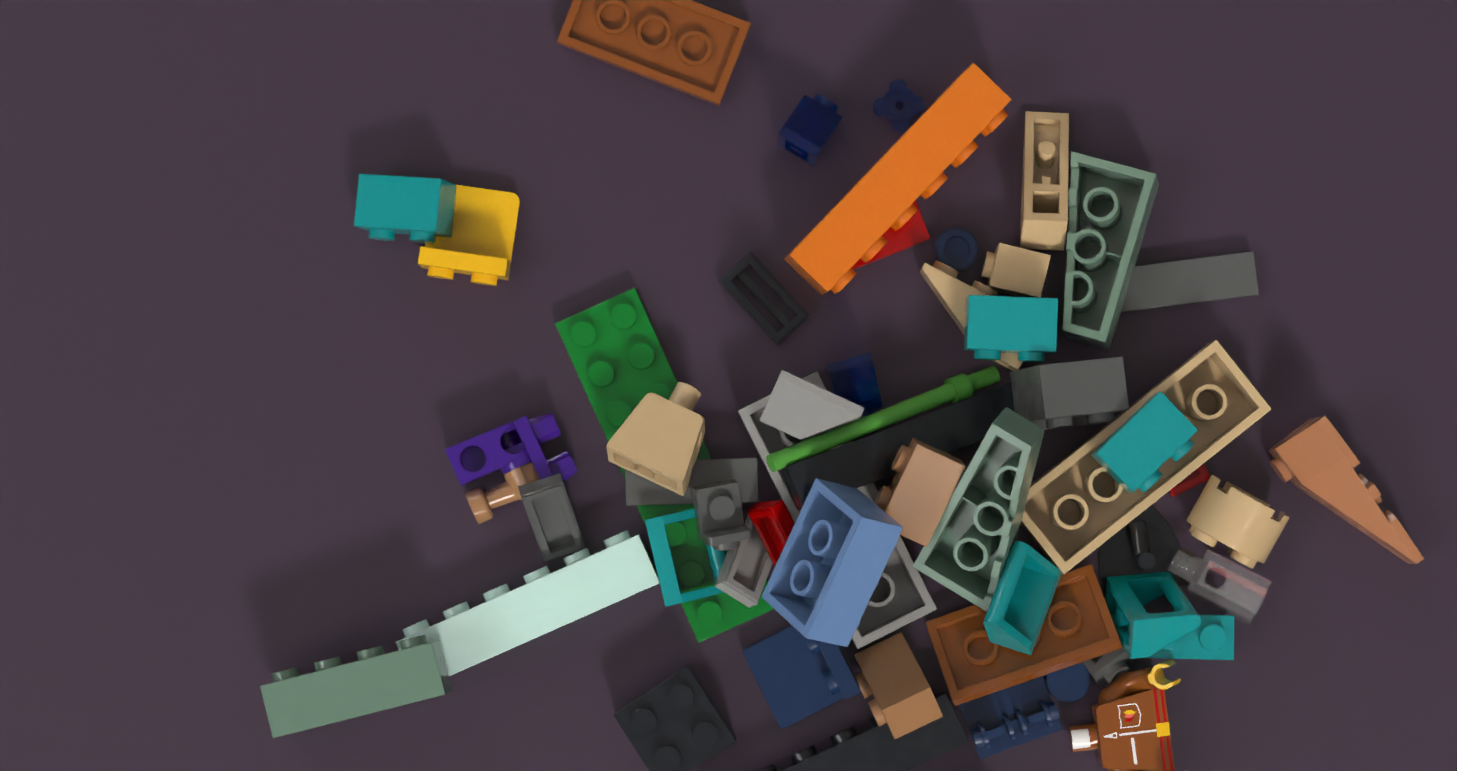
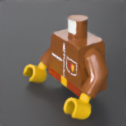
(1130, 723)

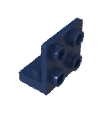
(799, 675)

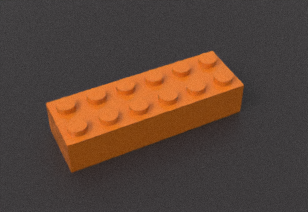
(897, 179)

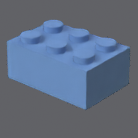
(831, 562)

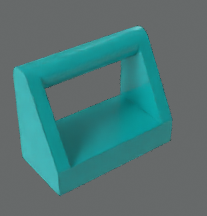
(665, 564)
(1021, 599)
(1143, 632)

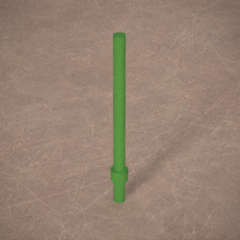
(954, 389)

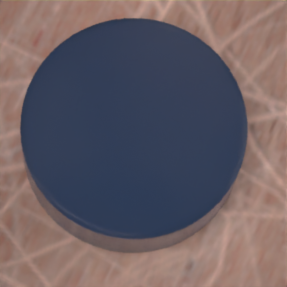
(956, 248)
(1068, 683)

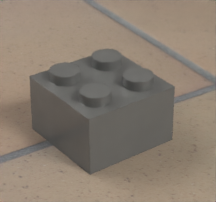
(1070, 392)

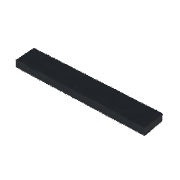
(873, 456)

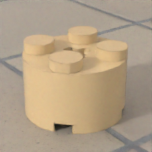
(1237, 521)

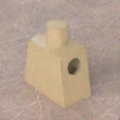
(661, 439)

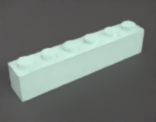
(540, 604)

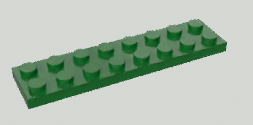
(618, 366)

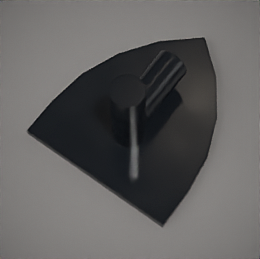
(1139, 548)

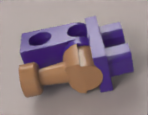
(513, 450)

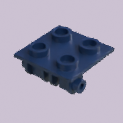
(1011, 717)

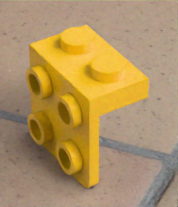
(479, 240)

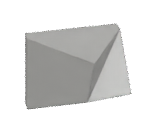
(805, 408)

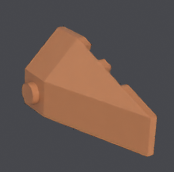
(1323, 467)

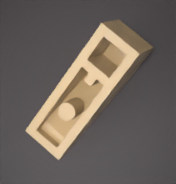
(1045, 181)

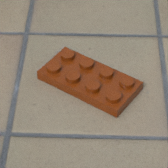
(660, 40)
(1072, 632)

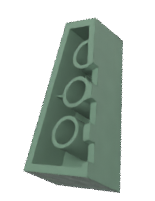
(1104, 237)
(984, 511)
(355, 688)

